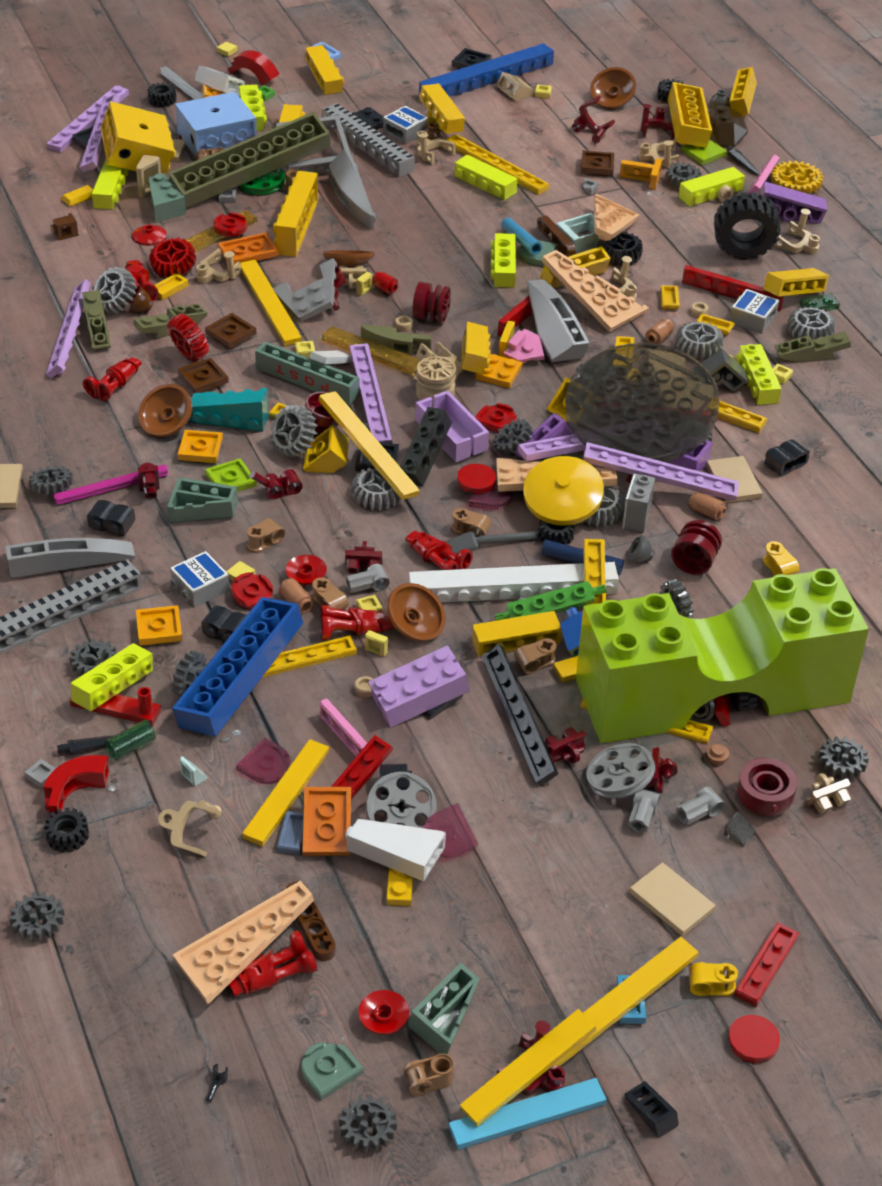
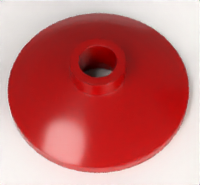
(149, 234)
(306, 569)
(383, 1004)

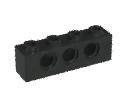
(426, 445)

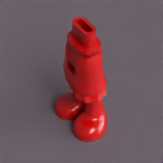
(142, 278)
(115, 377)
(434, 550)
(354, 620)
(262, 973)

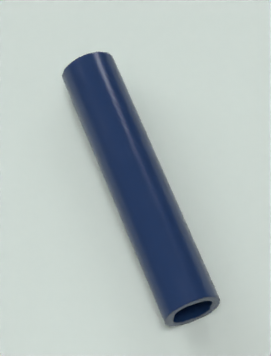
(574, 554)

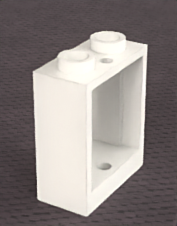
(218, 80)

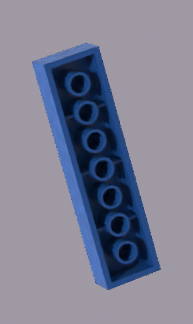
(237, 666)

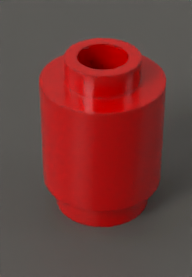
(385, 282)

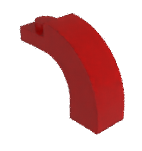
(257, 63)
(74, 775)

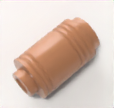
(659, 331)
(707, 505)
(294, 593)

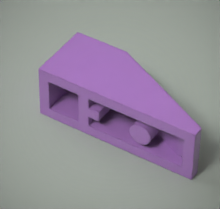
(551, 428)

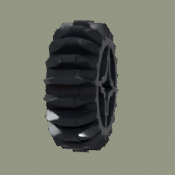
(622, 245)

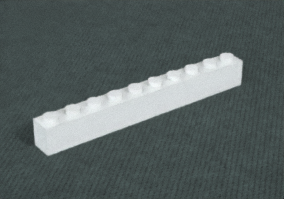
(506, 582)

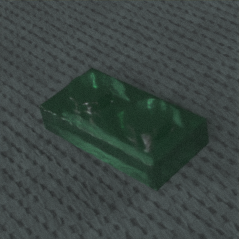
(826, 302)

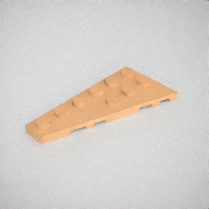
(611, 218)
(596, 294)
(512, 474)
(227, 951)

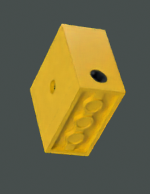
(133, 133)

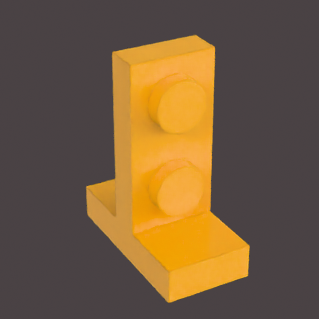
(642, 171)

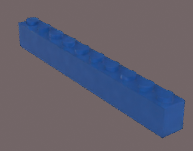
(491, 70)

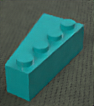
(231, 409)

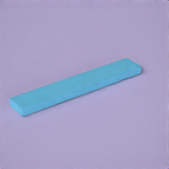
(529, 1113)

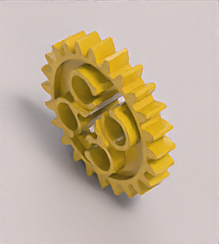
(797, 176)

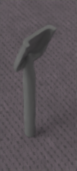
(470, 542)

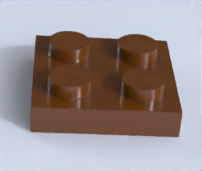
(597, 163)
(230, 330)
(203, 375)

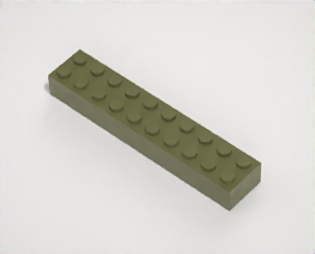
(250, 159)

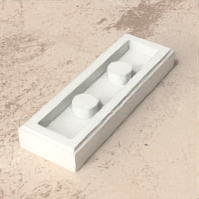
(330, 357)

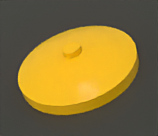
(563, 490)

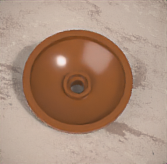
(612, 81)
(349, 257)
(159, 405)
(416, 612)

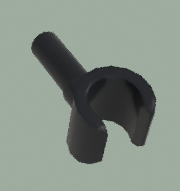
(218, 1079)

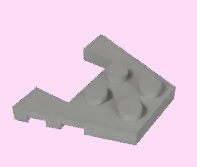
(312, 298)

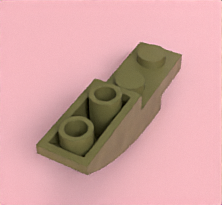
(96, 320)
(158, 324)
(403, 342)
(807, 350)

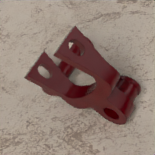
(584, 120)
(658, 120)
(551, 1079)

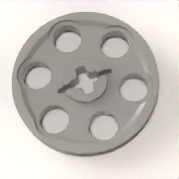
(620, 770)
(406, 796)

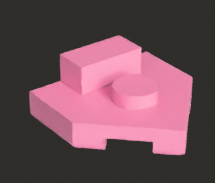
(524, 347)

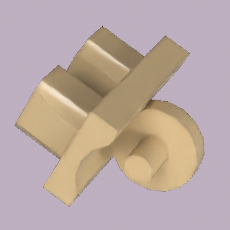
(352, 274)
(821, 797)

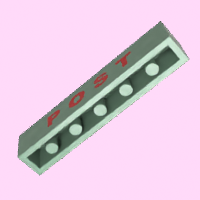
(306, 372)

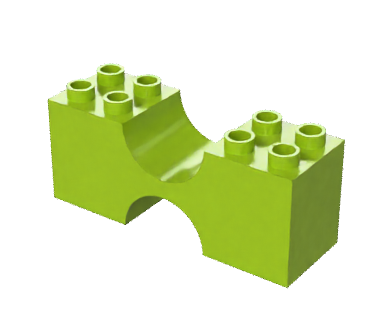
(786, 641)

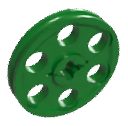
(257, 185)

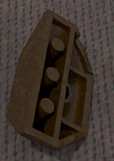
(727, 126)

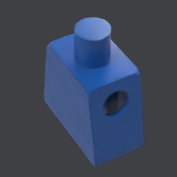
(572, 629)

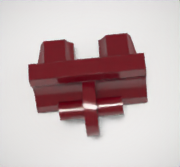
(148, 479)
(362, 556)
(567, 748)
(663, 769)

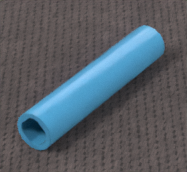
(521, 236)

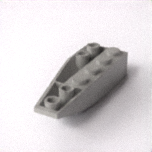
(350, 189)
(556, 323)
(65, 554)

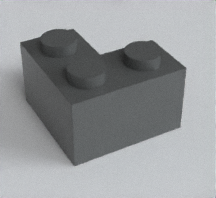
(725, 370)

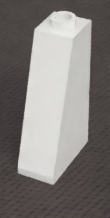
(397, 846)

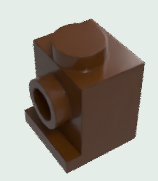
(64, 227)

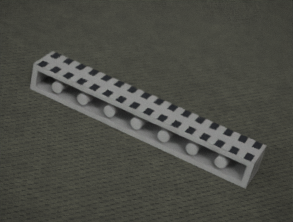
(372, 141)
(68, 604)

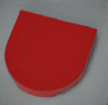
(496, 416)

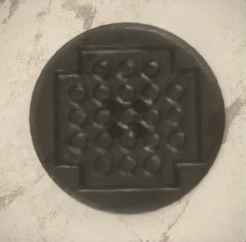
(643, 401)

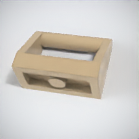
(514, 86)
(146, 168)

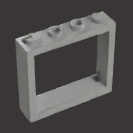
(321, 165)

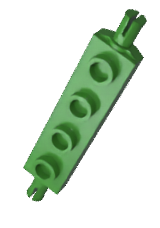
(556, 601)

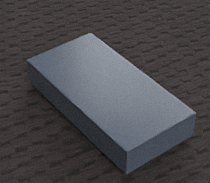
(291, 834)

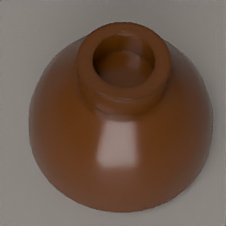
(433, 131)
(141, 302)

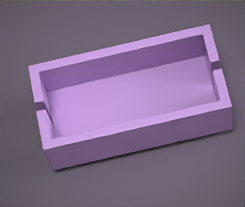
(466, 432)
(419, 686)

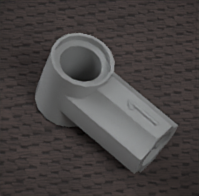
(374, 577)
(705, 803)
(644, 807)

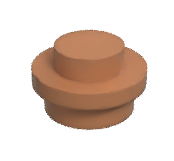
(717, 754)

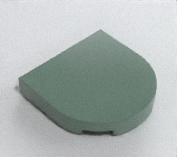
(528, 257)
(329, 1068)

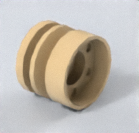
(434, 377)

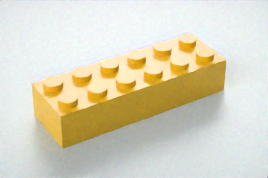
(689, 115)
(296, 213)

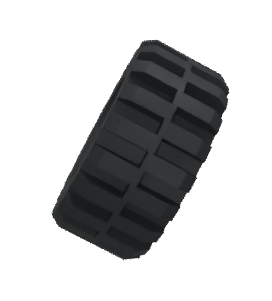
(742, 208)

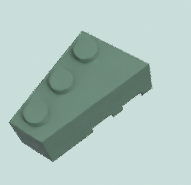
(165, 198)
(201, 500)
(444, 1008)

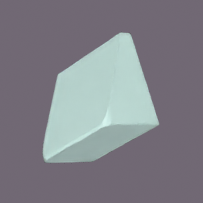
(191, 772)

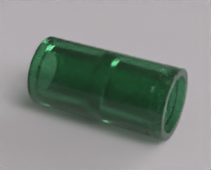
(130, 739)

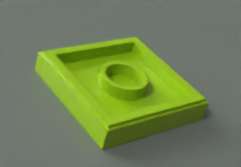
(704, 155)
(231, 473)

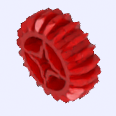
(172, 257)
(187, 337)

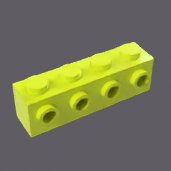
(759, 373)

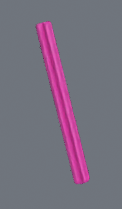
(102, 486)

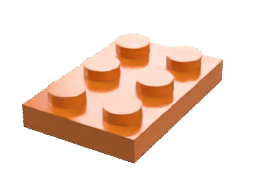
(250, 248)
(326, 821)

